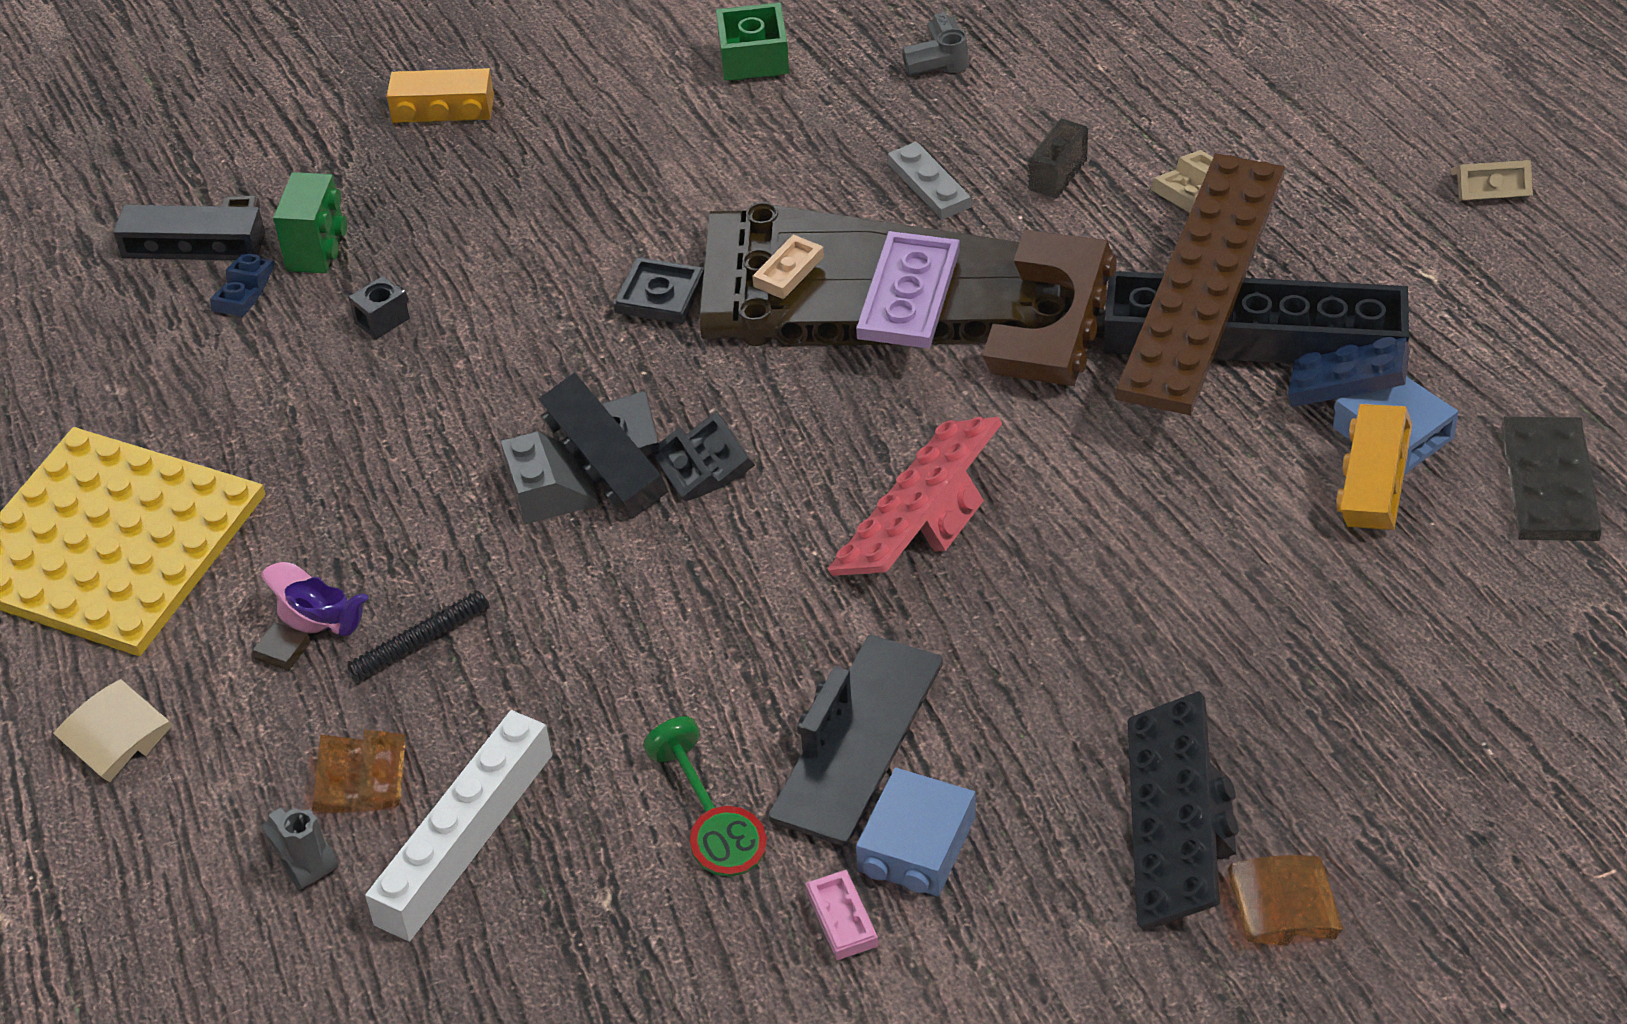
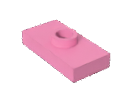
(841, 914)

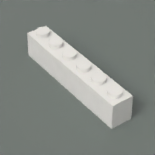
(458, 826)

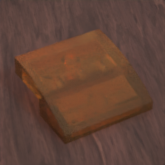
(359, 772)
(1284, 898)

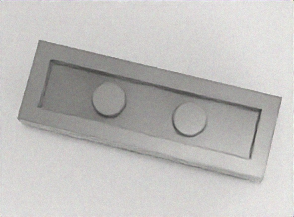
(929, 180)

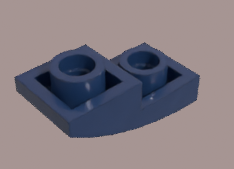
(244, 285)

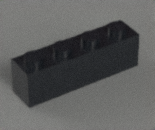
(188, 232)
(602, 445)

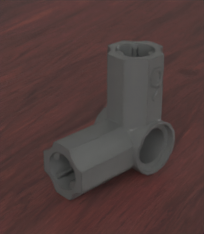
(945, 51)
(300, 845)

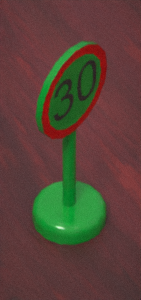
(725, 837)

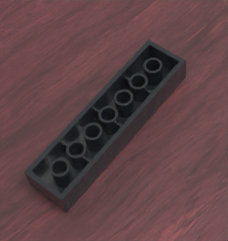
(1271, 316)

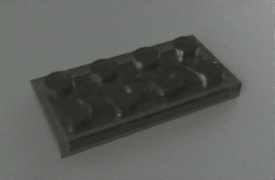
(1551, 479)

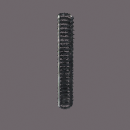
(463, 614)

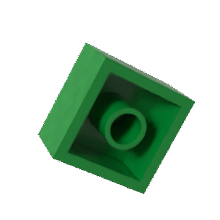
(752, 41)
(309, 222)

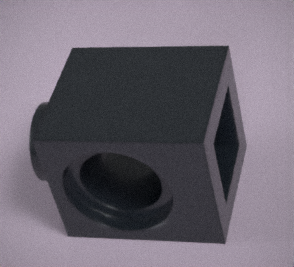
(379, 307)

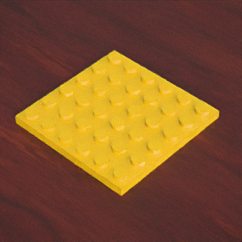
(115, 538)

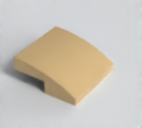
(1184, 183)
(112, 729)

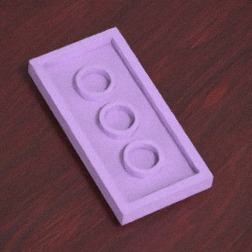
(908, 289)

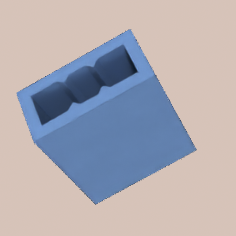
(1431, 417)
(916, 832)

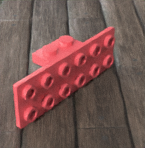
(927, 497)

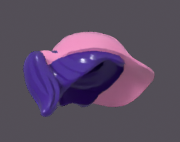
(310, 604)

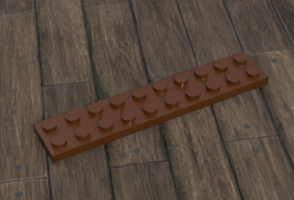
(1200, 285)

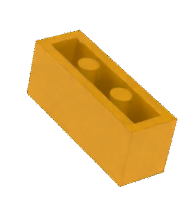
(440, 95)
(1375, 466)

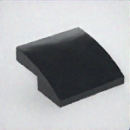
(703, 458)

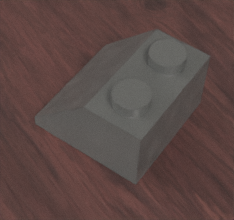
(545, 477)

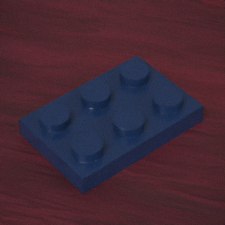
(1349, 371)

